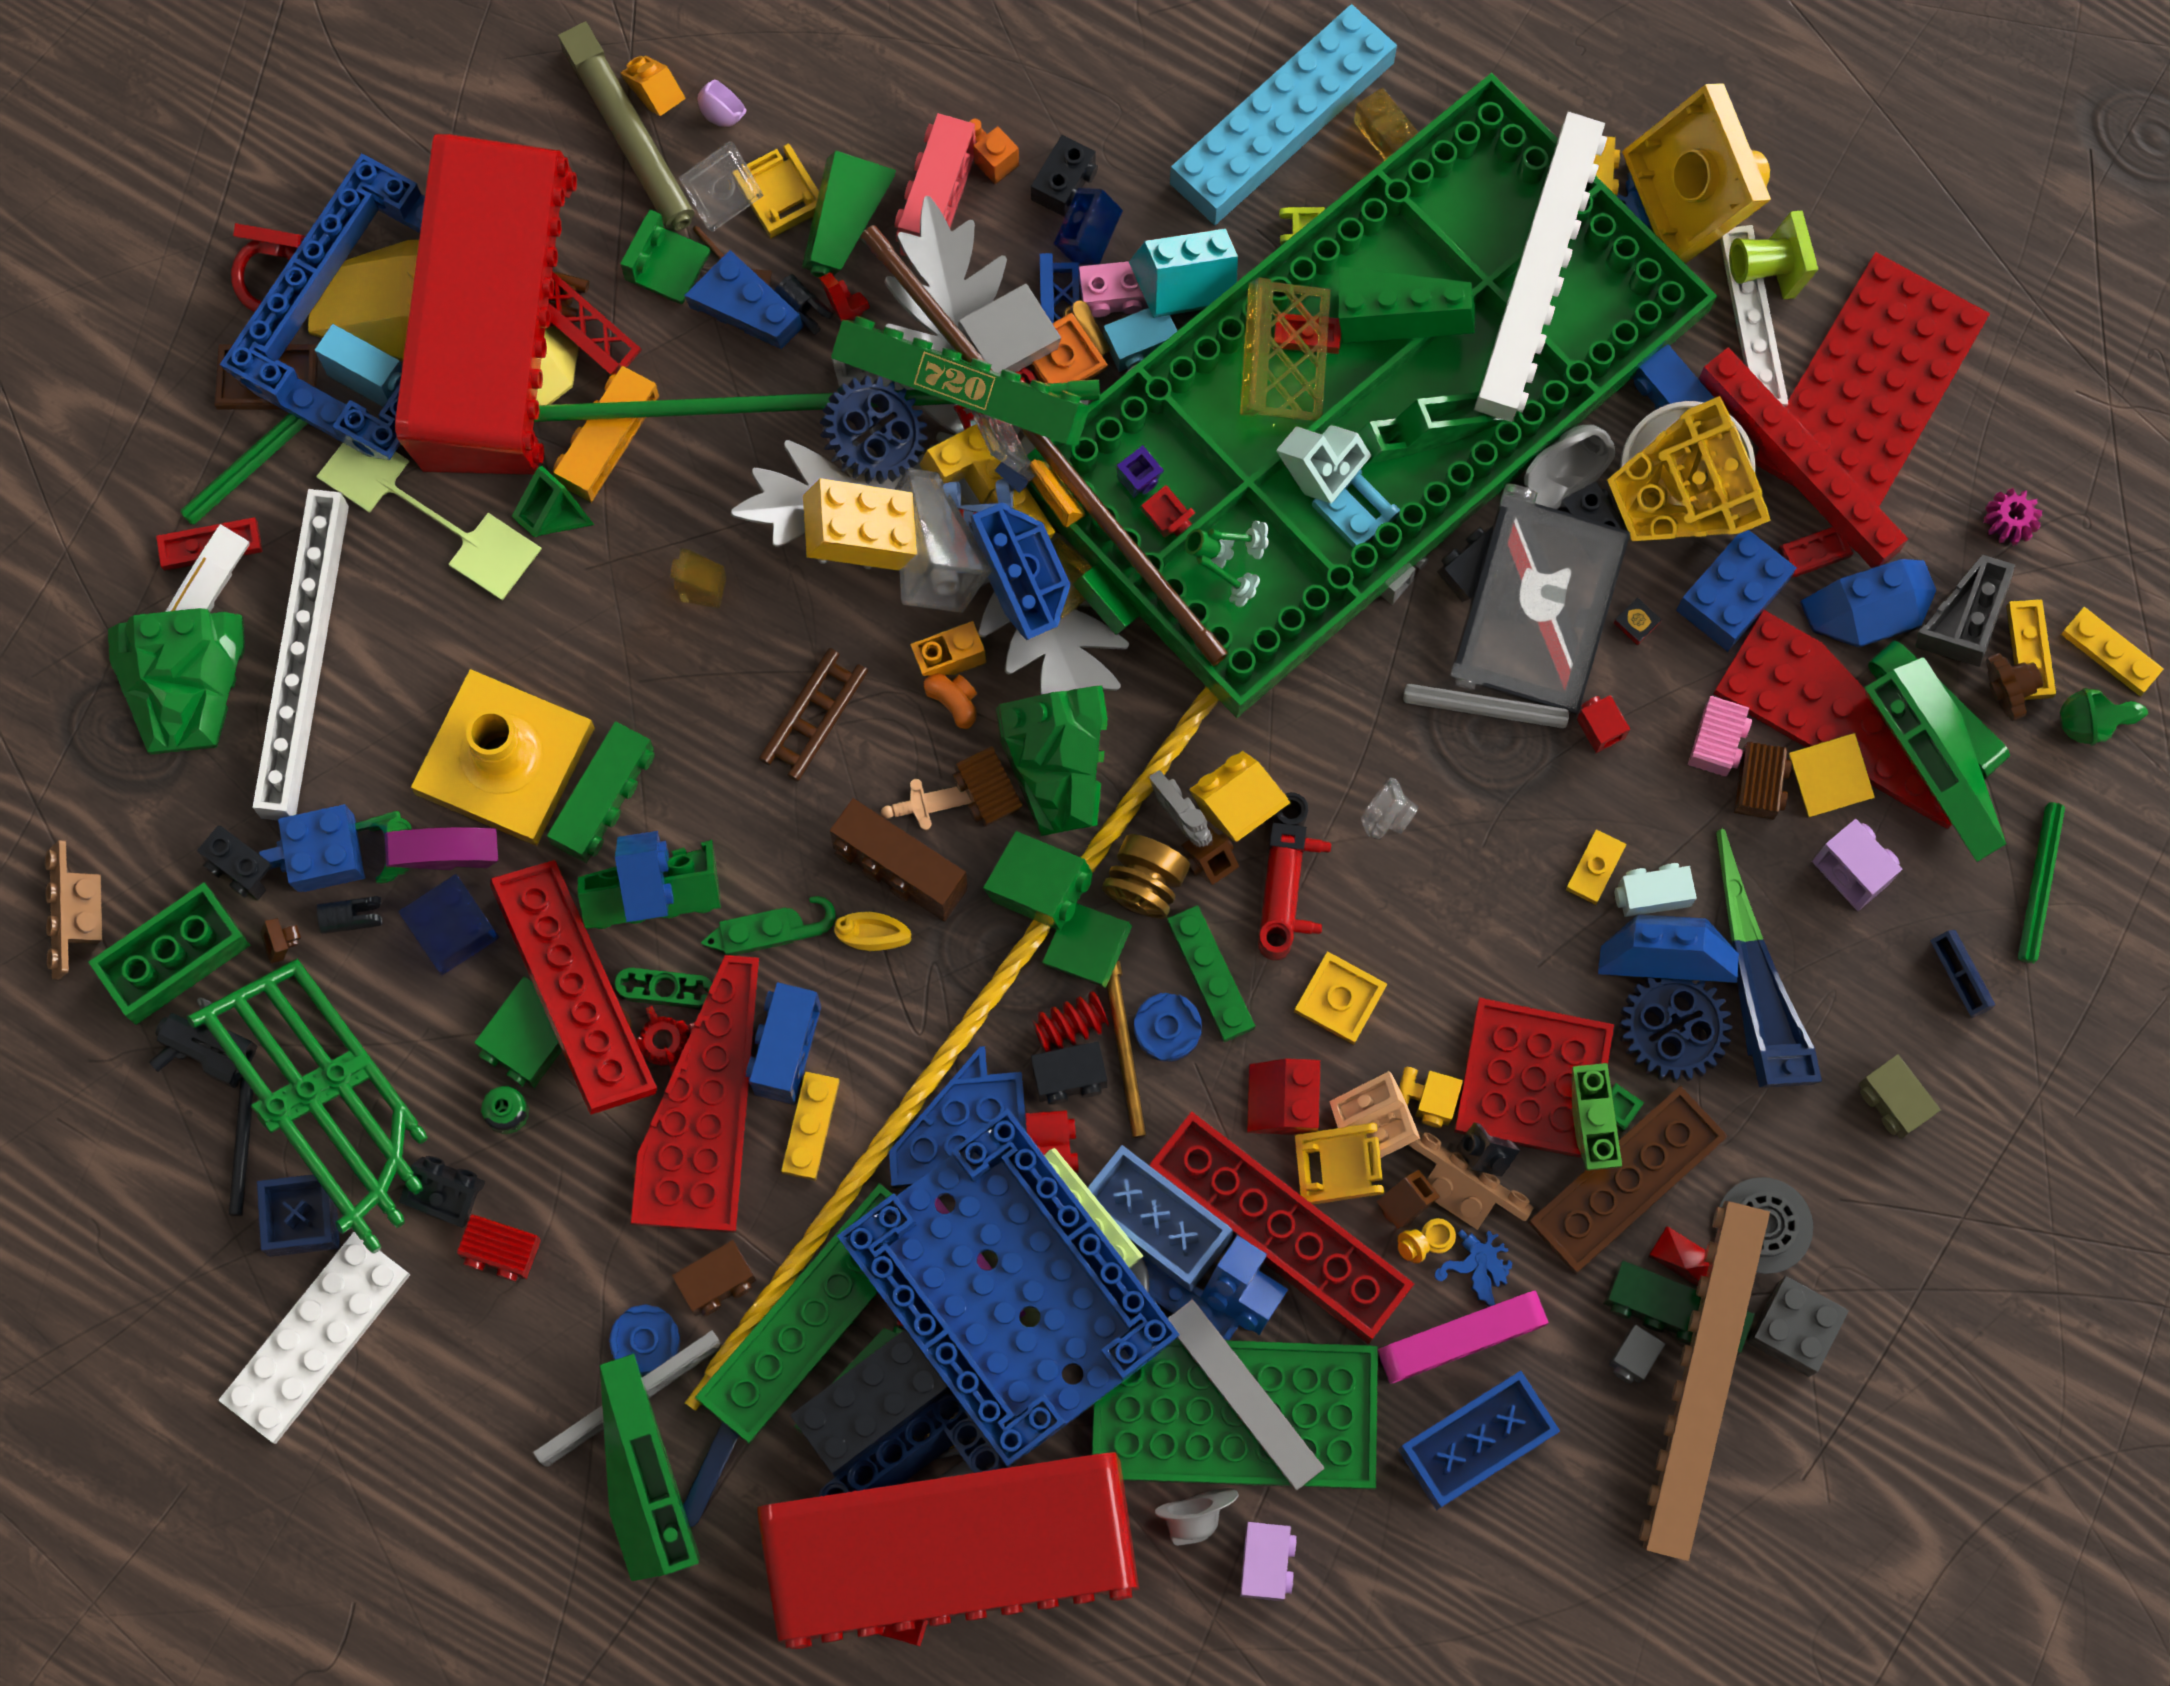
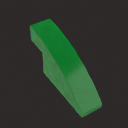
(1425, 426)

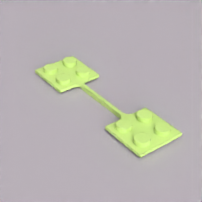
(490, 554)

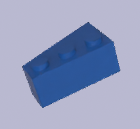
(744, 300)

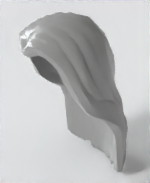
(1569, 464)

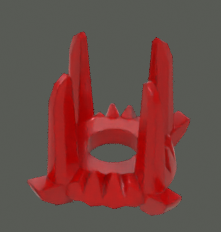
(679, 1032)

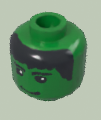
(512, 1118)

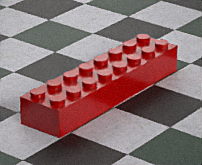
(1294, 1234)

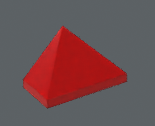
(1680, 1255)

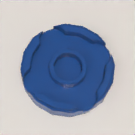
(1167, 1027)
(647, 1334)

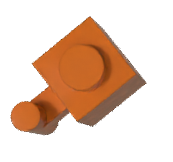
(994, 152)

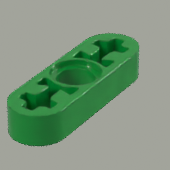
(638, 993)

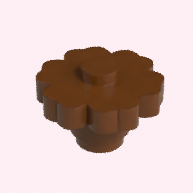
(2012, 684)

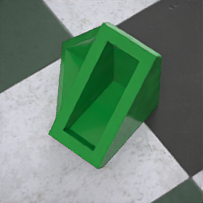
(548, 507)

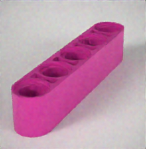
(1462, 1337)

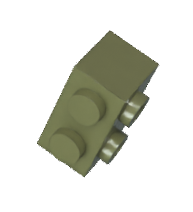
(1898, 1097)

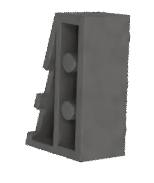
(1969, 615)

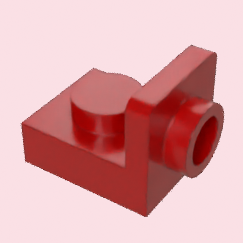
(842, 302)

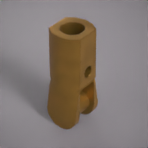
(1085, 318)

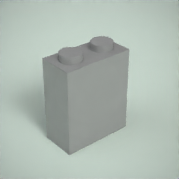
(1011, 331)

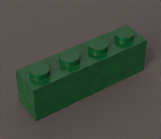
(1657, 1302)

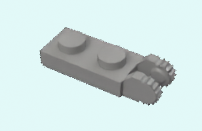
(1181, 810)

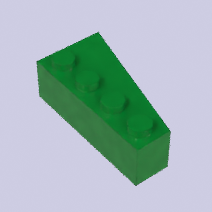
(1402, 306)

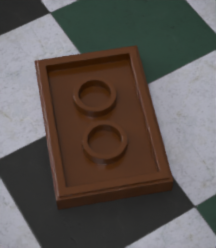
(233, 395)

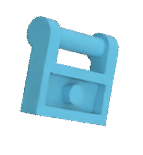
(1351, 518)

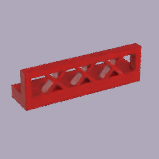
(579, 336)

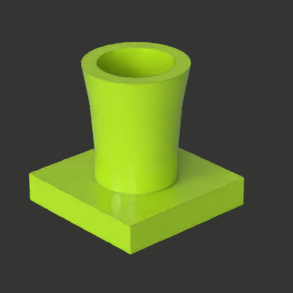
(1784, 254)

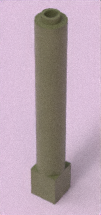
(626, 126)

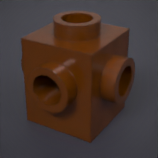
(1213, 860)

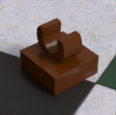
(278, 940)

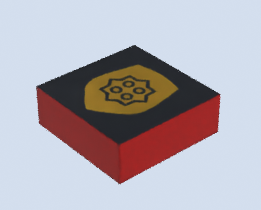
(1637, 621)

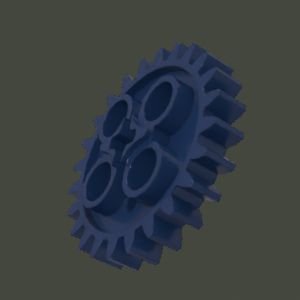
(854, 404)
(1691, 1052)

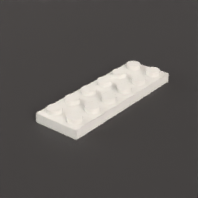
(314, 1338)

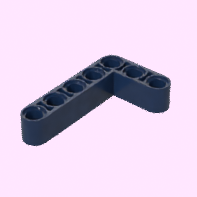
(917, 1453)

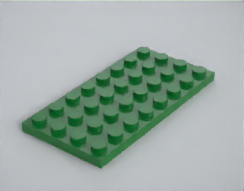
(1179, 1428)

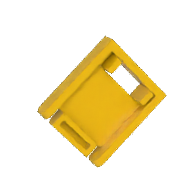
(783, 187)
(1347, 1163)

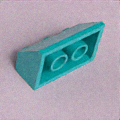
(1185, 271)

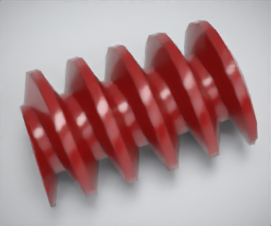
(1070, 1022)

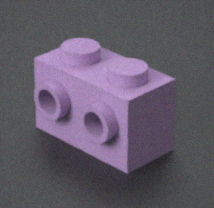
(1267, 1561)

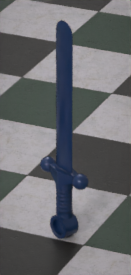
(709, 1473)

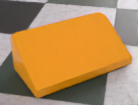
(1055, 493)

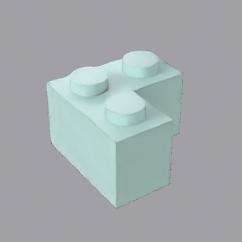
(1323, 461)

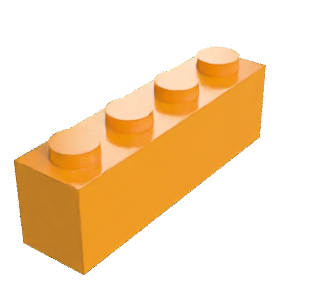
(603, 441)

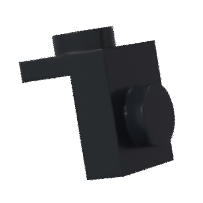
(1487, 1152)

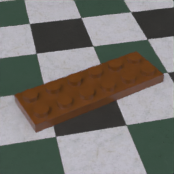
(1609, 1200)

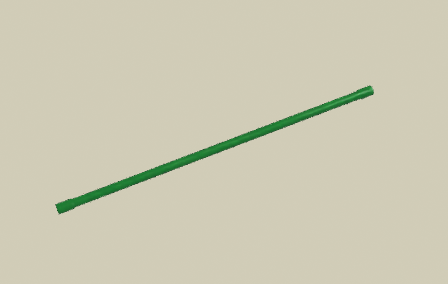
(750, 404)

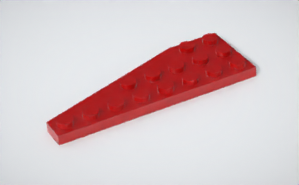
(696, 1139)

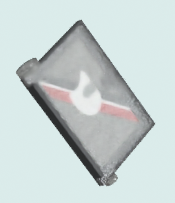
(1539, 602)

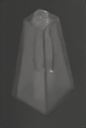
(948, 558)

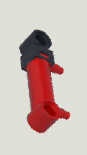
(1283, 879)

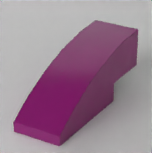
(441, 848)

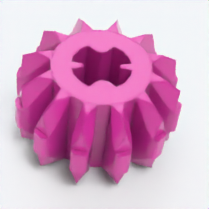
(2025, 516)

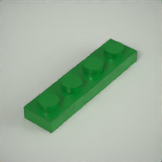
(1211, 973)

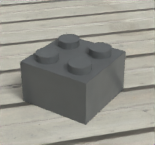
(1798, 1326)

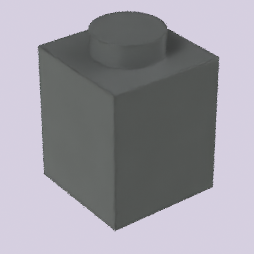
(1636, 1355)

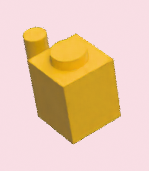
(1436, 1097)

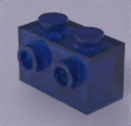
(1088, 226)

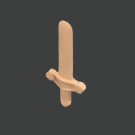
(924, 803)

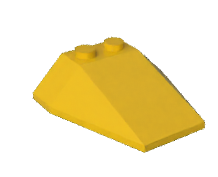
(371, 298)

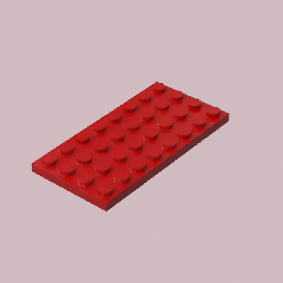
(1882, 372)

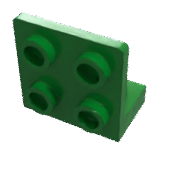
(663, 260)

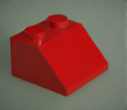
(1284, 1097)

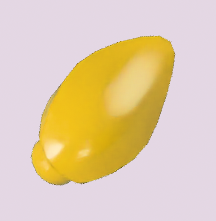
(871, 931)

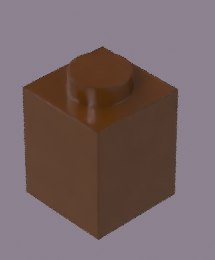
(1407, 1199)

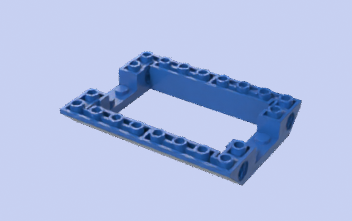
(296, 291)

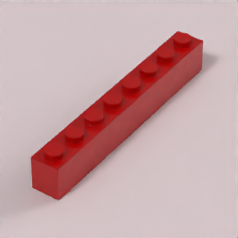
(1803, 460)

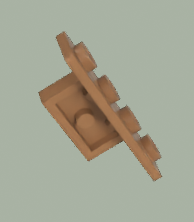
(74, 909)
(1467, 1191)

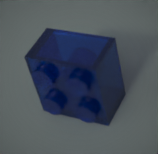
(448, 924)

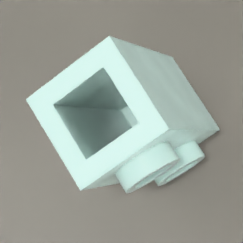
(1656, 890)

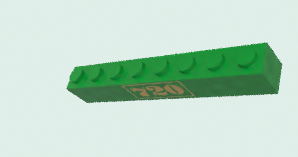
(960, 381)

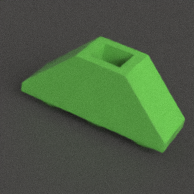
(1595, 1117)

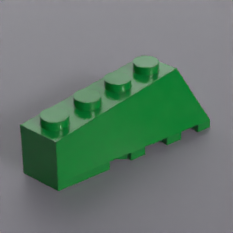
(692, 882)

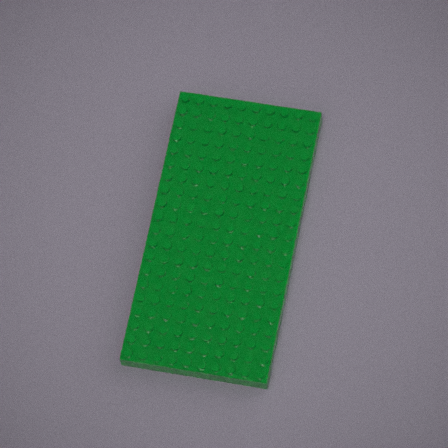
(1439, 208)

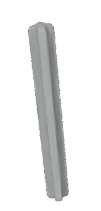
(1486, 706)

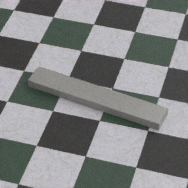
(653, 1382)
(1245, 1395)

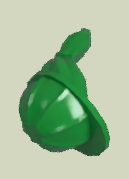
(2093, 718)

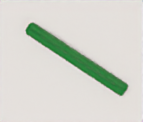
(242, 468)
(2041, 883)

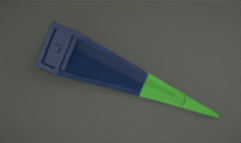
(1771, 1024)

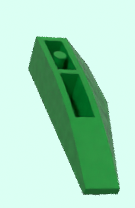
(1940, 750)
(640, 1480)

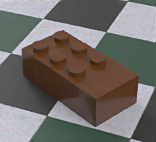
(897, 860)

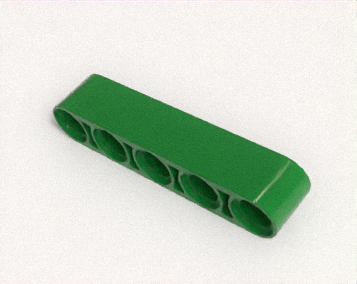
(1987, 746)

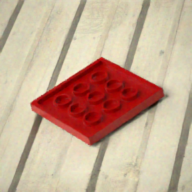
(1522, 1073)

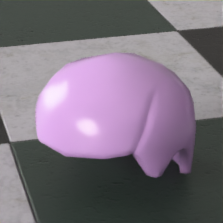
(720, 104)

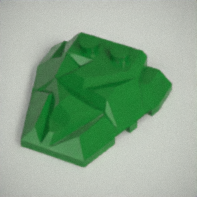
(177, 674)
(1056, 754)

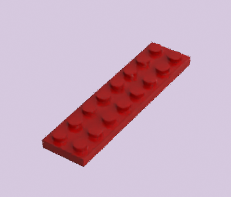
(573, 987)

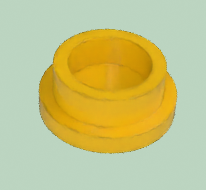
(1439, 1234)
(1413, 1245)

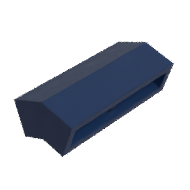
(1969, 970)

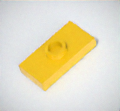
(1596, 866)

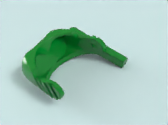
(387, 823)

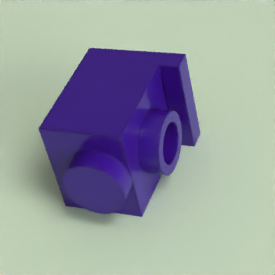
(1139, 472)

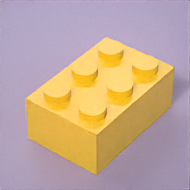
(859, 524)

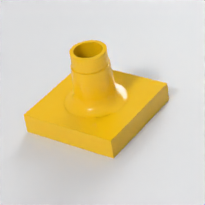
(1697, 173)
(509, 785)

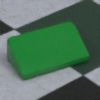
(1106, 599)

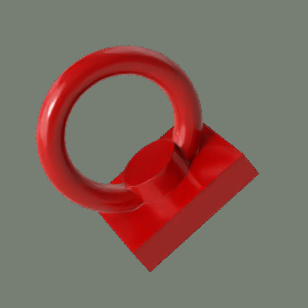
(265, 242)

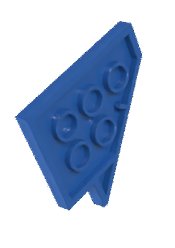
(954, 1115)

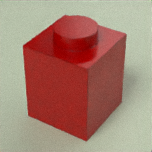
(1602, 722)

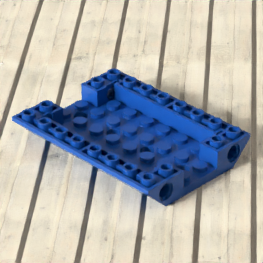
(1047, 1260)

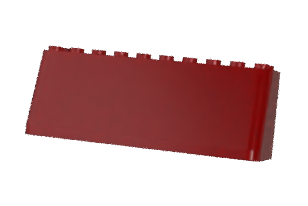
(481, 306)
(948, 1549)

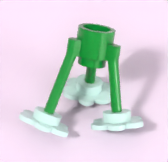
(1214, 549)

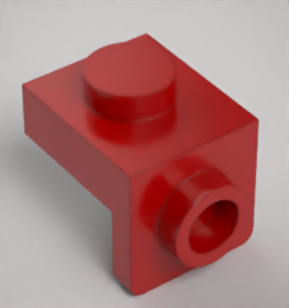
(1167, 512)

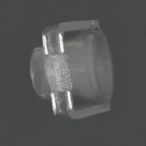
(1389, 810)

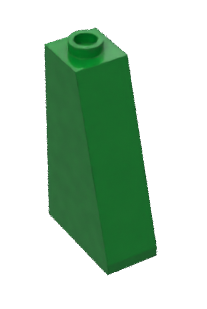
(844, 206)

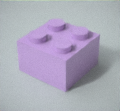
(1857, 864)

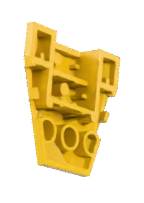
(1691, 480)

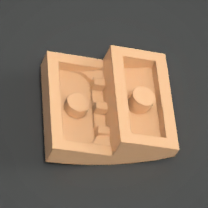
(1378, 1103)

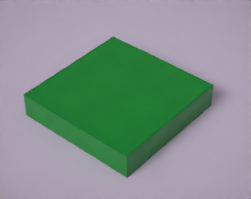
(1088, 945)

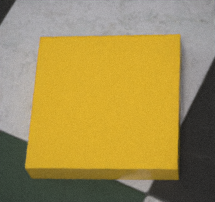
(1831, 775)
(1340, 998)

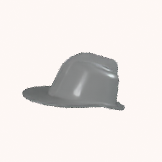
(1197, 1516)

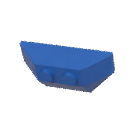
(1023, 568)
(1872, 603)
(1669, 950)

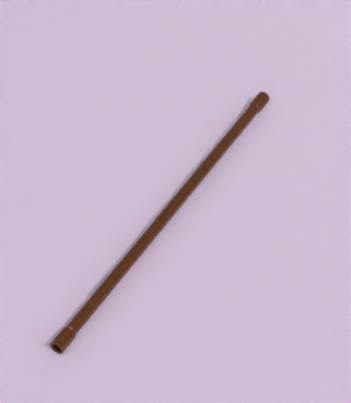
(1202, 637)

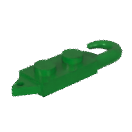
(768, 929)

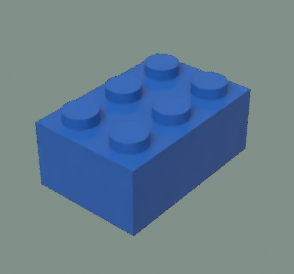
(1736, 589)
(784, 1043)

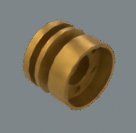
(1146, 876)

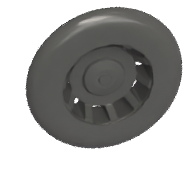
(1798, 1216)

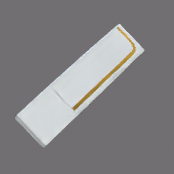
(210, 571)

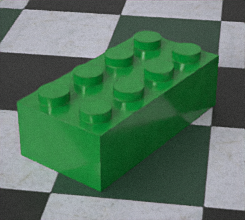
(169, 953)

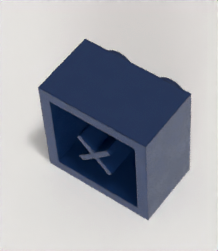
(296, 1216)

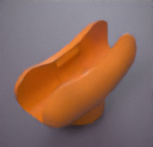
(954, 696)

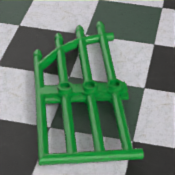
(316, 1088)

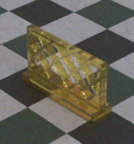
(1258, 344)

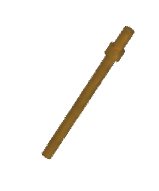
(1125, 1053)

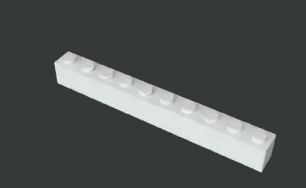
(1540, 267)
(301, 655)

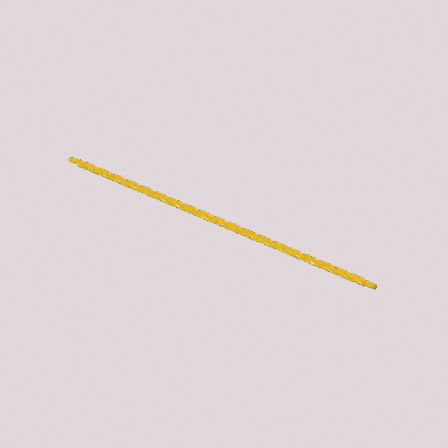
(952, 1046)

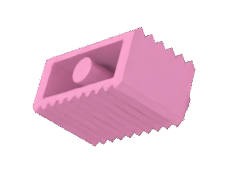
(1719, 736)

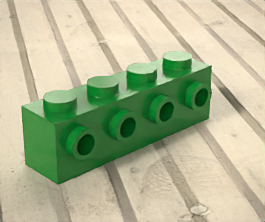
(601, 792)

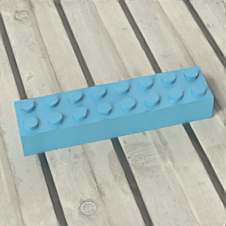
(1282, 114)

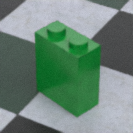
(1039, 881)
(520, 1037)

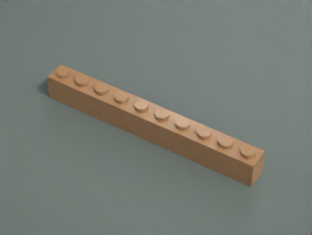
(1705, 1380)

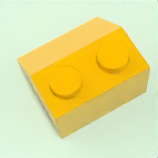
(1238, 796)

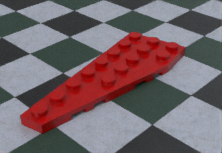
(1812, 699)

